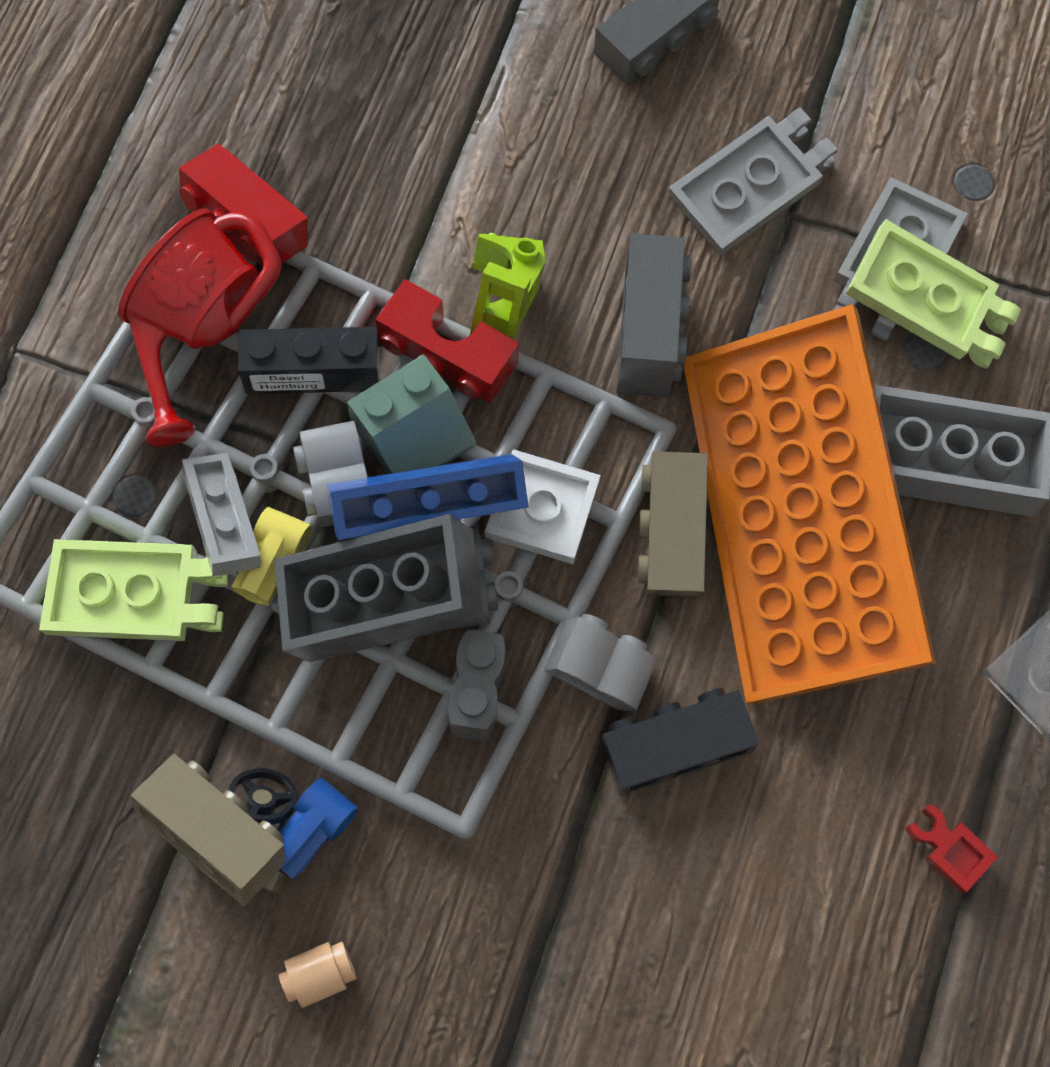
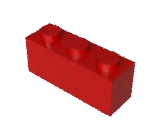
(228, 186)

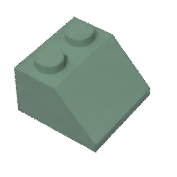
(411, 419)

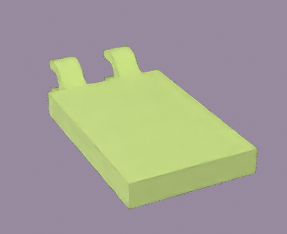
(932, 295)
(127, 591)

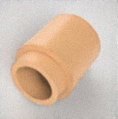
(317, 974)

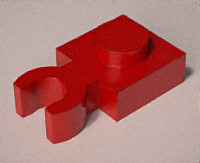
(955, 853)

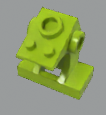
(510, 271)

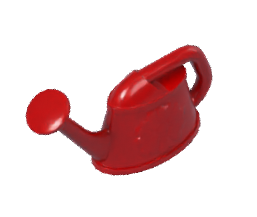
(197, 292)

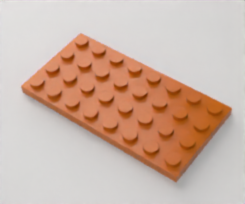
(806, 509)

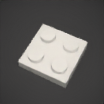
(557, 510)

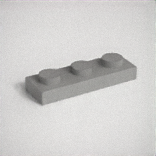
(221, 514)

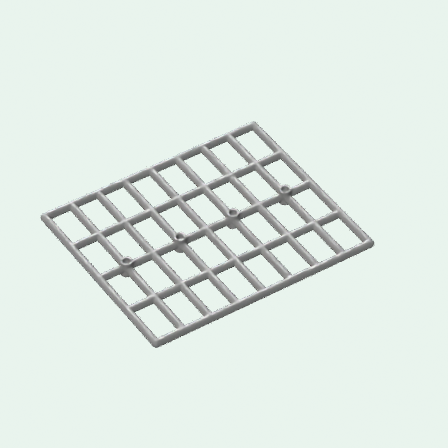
(269, 478)

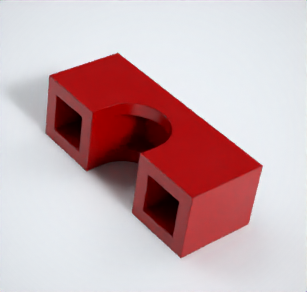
(475, 364)

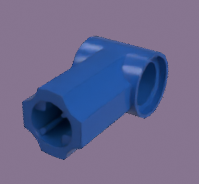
(318, 817)

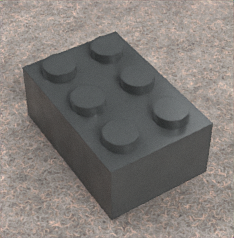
(653, 315)

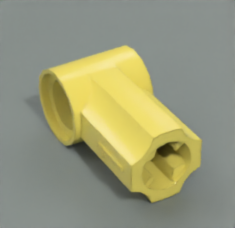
(275, 537)

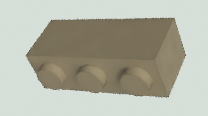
(674, 524)
(210, 828)

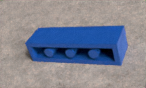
(422, 494)

